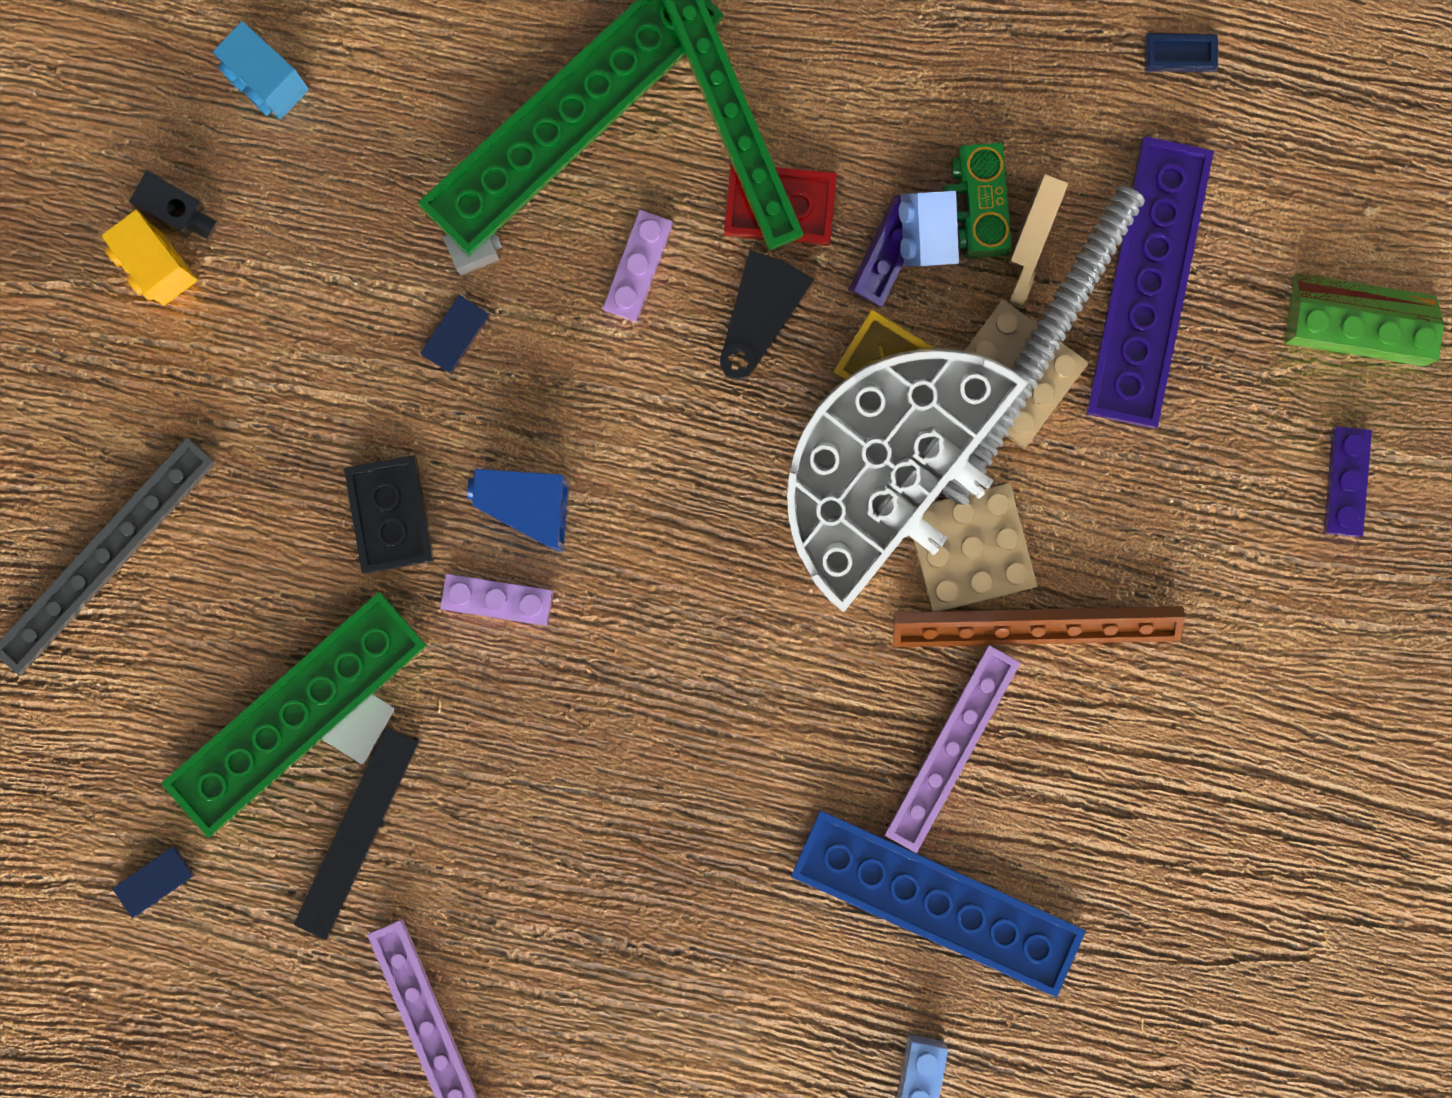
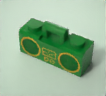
(986, 214)

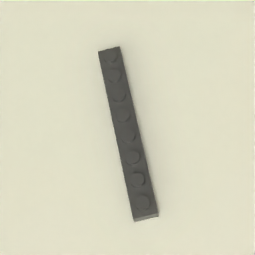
(104, 555)

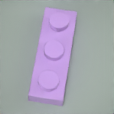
(638, 266)
(496, 599)

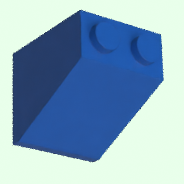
(525, 502)

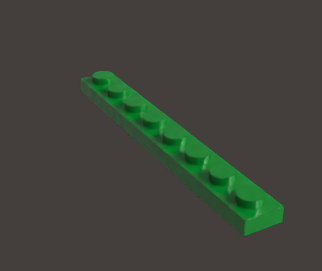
(734, 121)

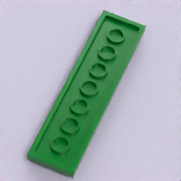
(294, 714)

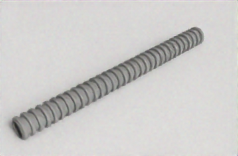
(1056, 322)

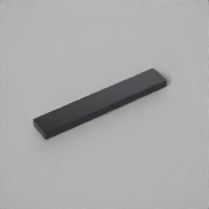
(356, 833)

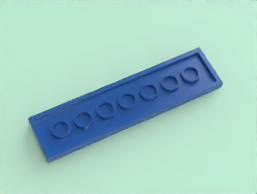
(938, 903)

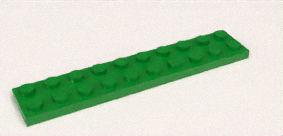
(556, 124)

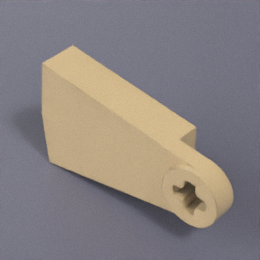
(1034, 233)

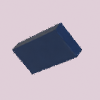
(1181, 52)
(455, 334)
(153, 882)

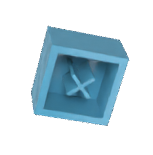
(259, 72)

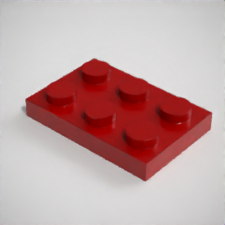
(809, 195)

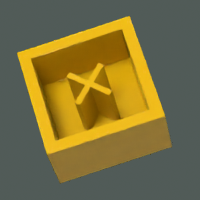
(148, 258)
(875, 340)

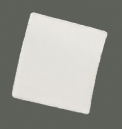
(361, 729)

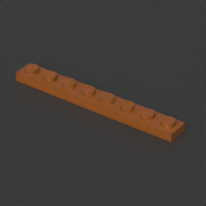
(1038, 626)

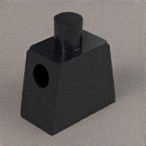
(161, 199)

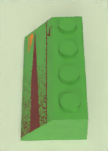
(1364, 320)

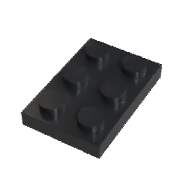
(389, 514)

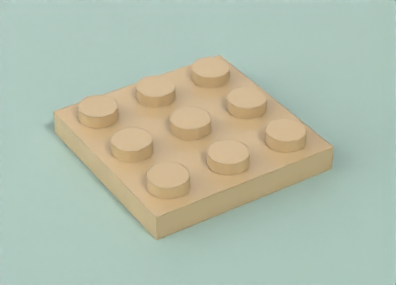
(1002, 341)
(982, 551)

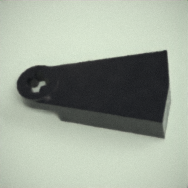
(763, 307)

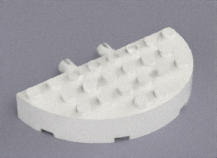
(884, 454)

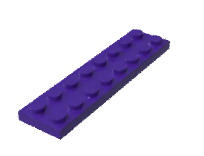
(1150, 284)

